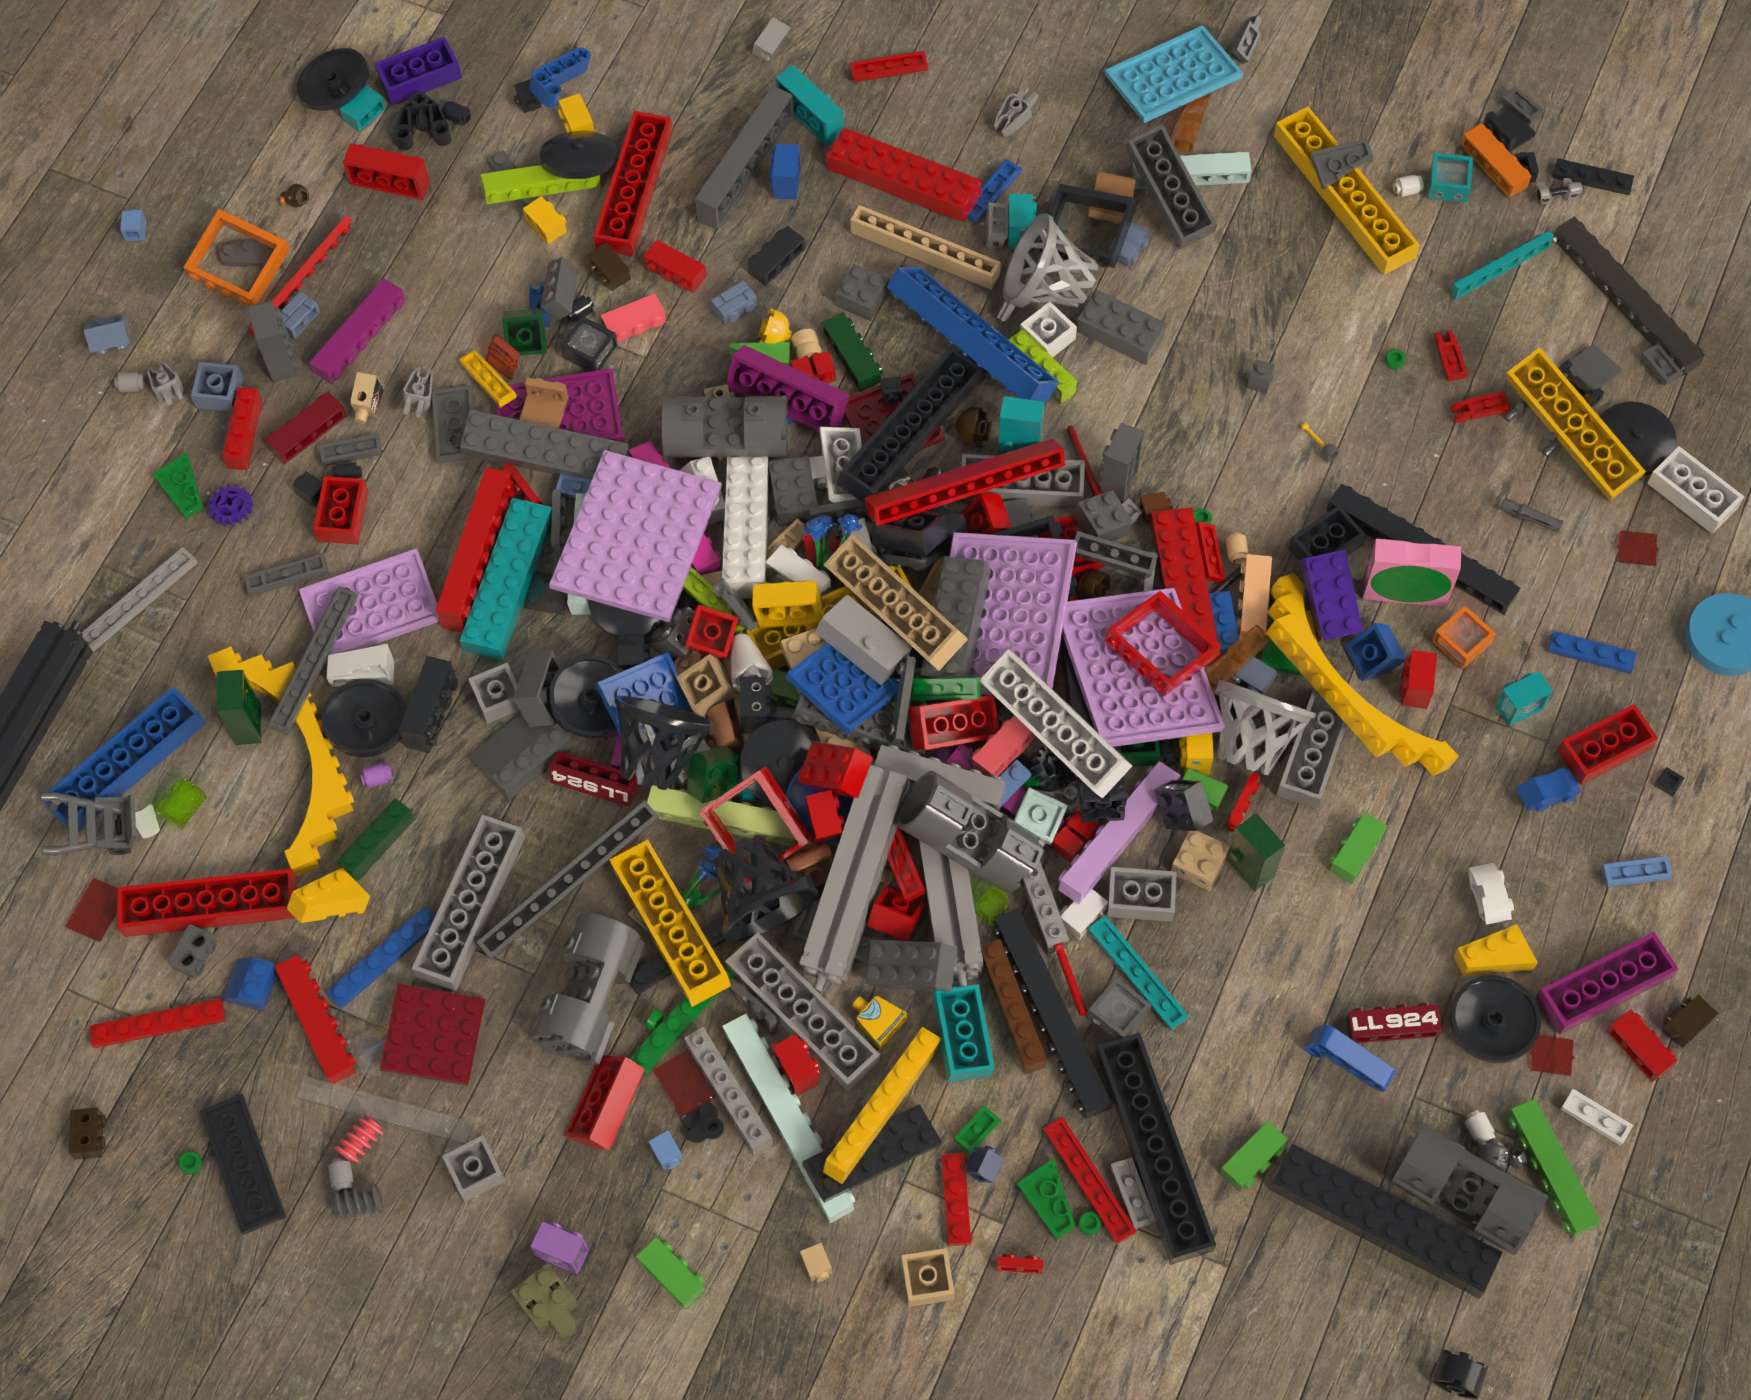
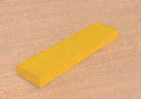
(487, 378)

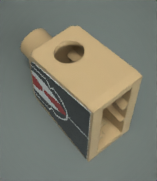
(366, 396)

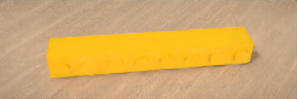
(881, 1105)

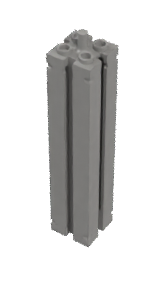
(854, 877)
(952, 910)

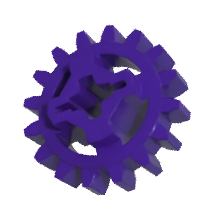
(230, 505)

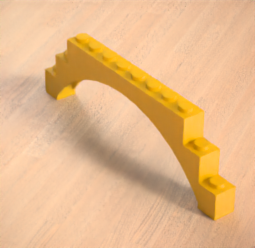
(1376, 731)
(328, 791)

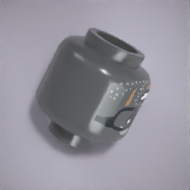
(1494, 1154)

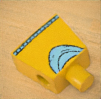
(878, 1019)

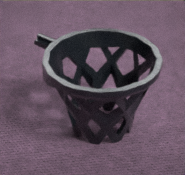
(637, 747)
(793, 894)

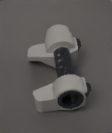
(1569, 191)

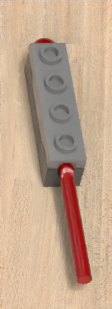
(1051, 926)

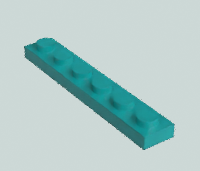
(1506, 262)
(1138, 973)

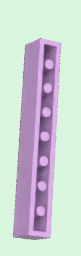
(1115, 836)

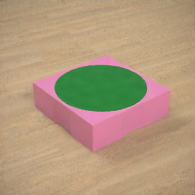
(1411, 572)

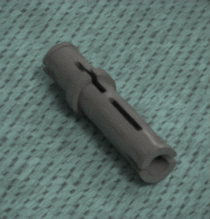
(1532, 515)

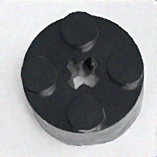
(1460, 1374)

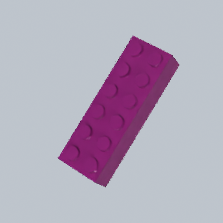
(808, 398)
(1606, 983)

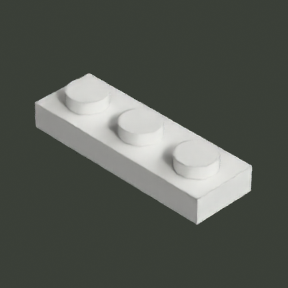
(1596, 1117)

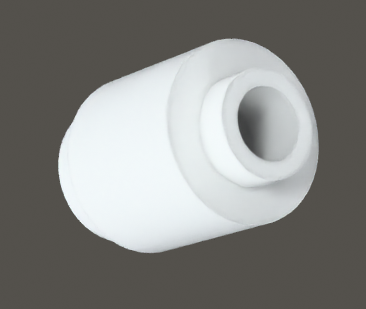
(1408, 185)
(1479, 1127)

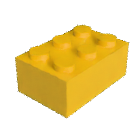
(787, 604)

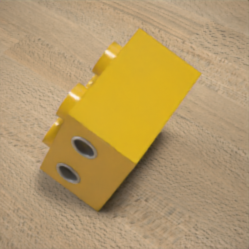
(1196, 753)

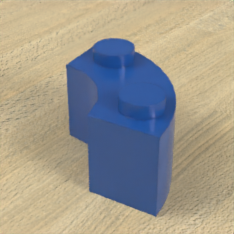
(1549, 790)

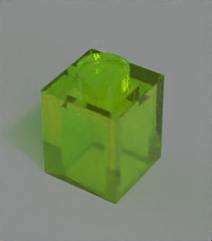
(991, 905)

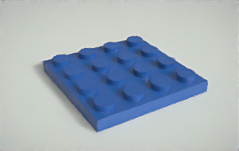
(651, 681)
(840, 688)

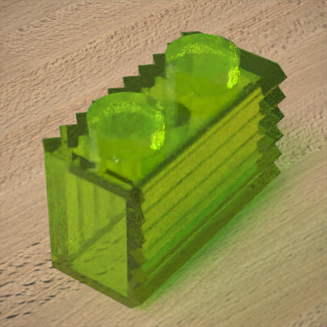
(181, 803)

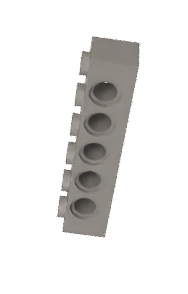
(728, 1091)

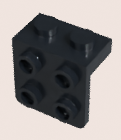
(1509, 128)

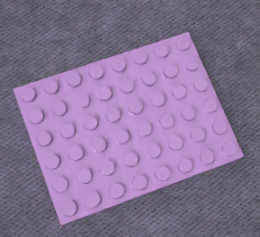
(636, 536)
(1022, 599)
(1118, 699)

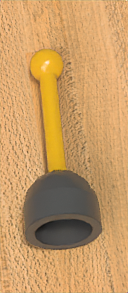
(1329, 451)

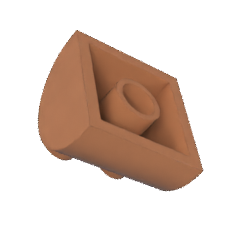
(727, 728)
(814, 862)

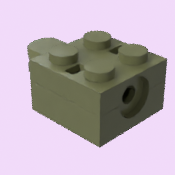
(547, 1302)

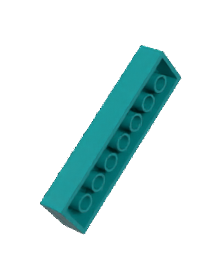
(507, 579)

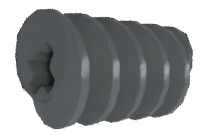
(358, 1201)

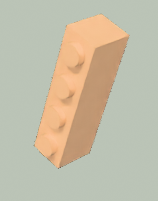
(1254, 593)

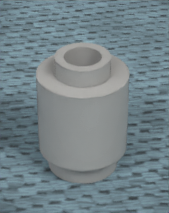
(130, 382)
(340, 1175)

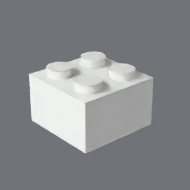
(1050, 329)

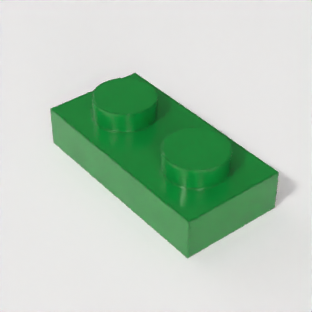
(977, 1129)

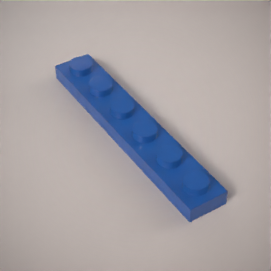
(381, 958)

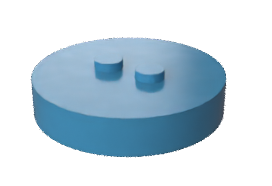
(1721, 634)

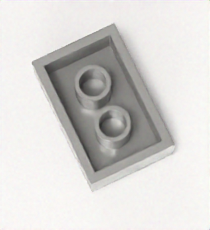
(1141, 894)

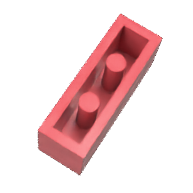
(634, 317)
(1002, 747)

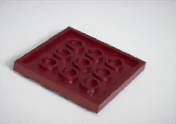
(869, 412)
(432, 1034)

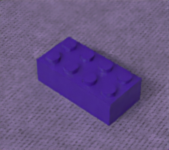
(418, 70)
(1331, 595)

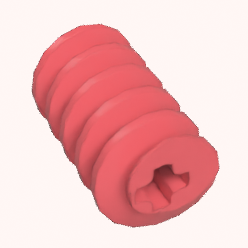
(359, 1139)

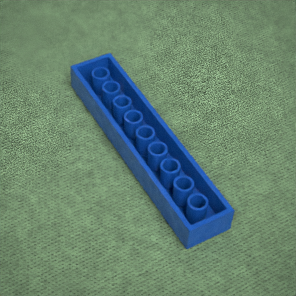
(972, 334)

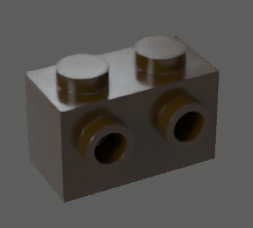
(608, 266)
(1690, 1020)
(87, 1133)

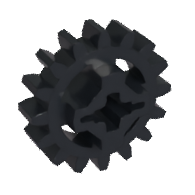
(1050, 769)

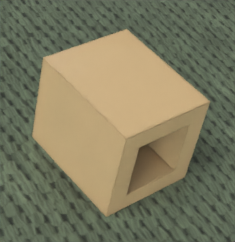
(816, 1263)

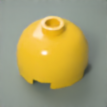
(774, 328)

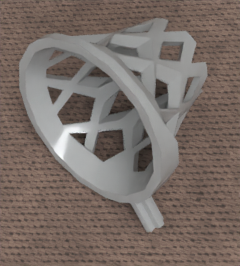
(1050, 261)
(1247, 705)

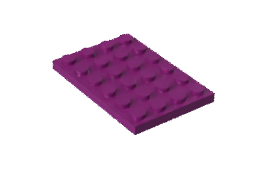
(590, 406)

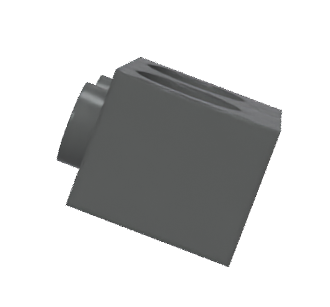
(187, 950)

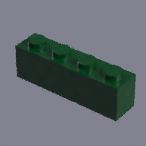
(852, 352)
(376, 839)

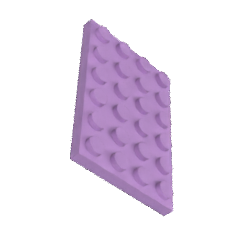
(390, 601)

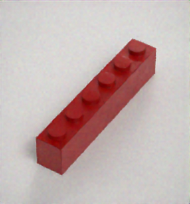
(315, 1019)

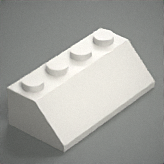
(838, 449)

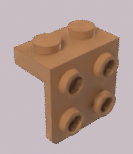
(1115, 185)
(544, 402)

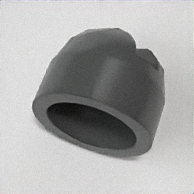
(1517, 1159)

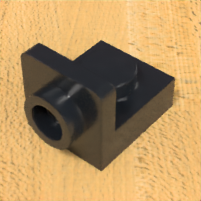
(1529, 162)
(891, 390)

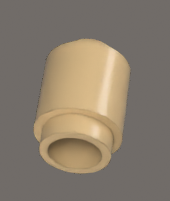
(1236, 548)

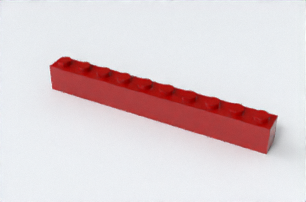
(964, 481)

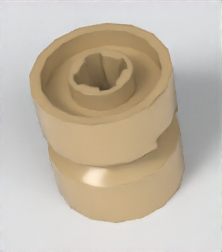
(806, 344)

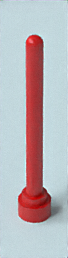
(1081, 456)

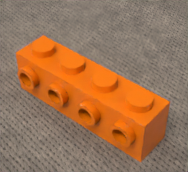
(1496, 160)

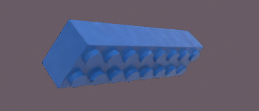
(130, 754)

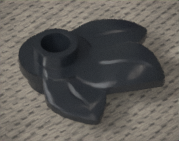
(701, 1121)

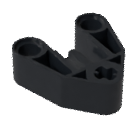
(420, 107)

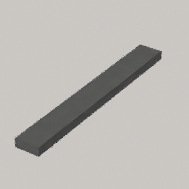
(312, 661)

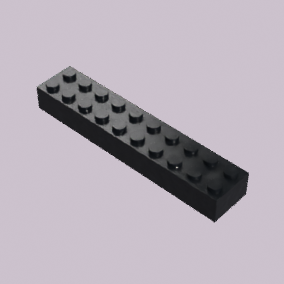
(910, 426)
(1155, 1148)
(1386, 1221)

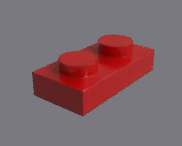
(1010, 1263)

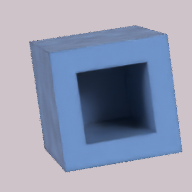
(133, 225)
(666, 1150)

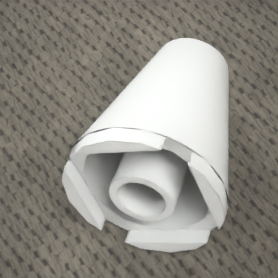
(747, 661)

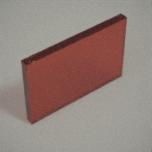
(95, 910)
(684, 1083)

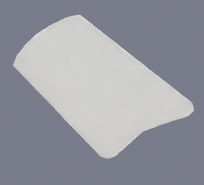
(147, 822)

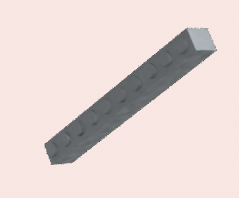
(567, 880)

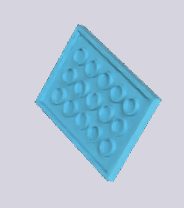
(1173, 74)

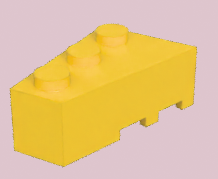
(328, 896)
(1498, 952)

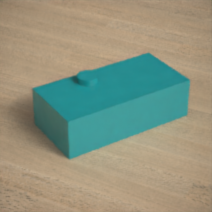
(812, 106)
(1020, 424)
(963, 1034)

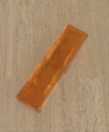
(1191, 123)
(1237, 656)

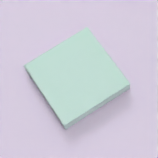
(1040, 814)

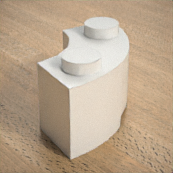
(1490, 893)

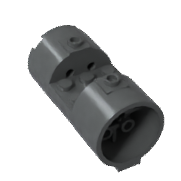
(724, 426)
(969, 832)
(575, 1020)
(1469, 1190)

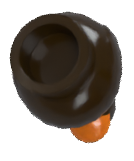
(295, 196)

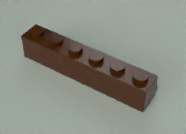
(1013, 1007)

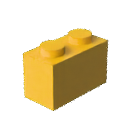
(575, 114)
(545, 219)

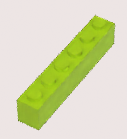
(529, 183)

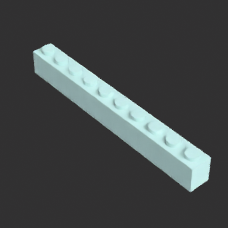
(781, 1105)

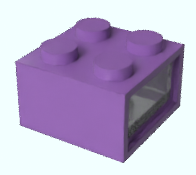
(560, 1247)

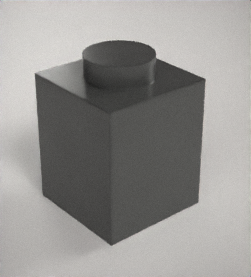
(1261, 376)

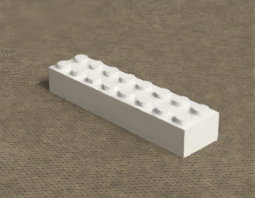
(745, 523)
(1055, 723)

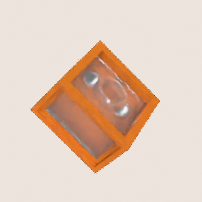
(1463, 637)

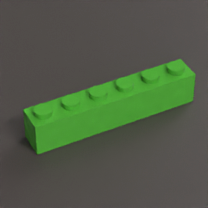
(1553, 1168)

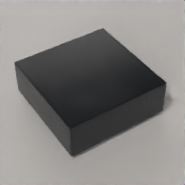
(1669, 781)

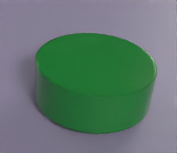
(1395, 359)
(1202, 515)
(654, 1019)
(190, 1162)
(1089, 1223)

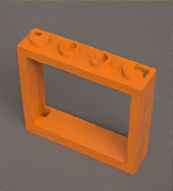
(252, 297)

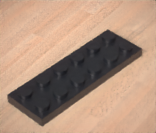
(897, 1143)
(243, 1164)

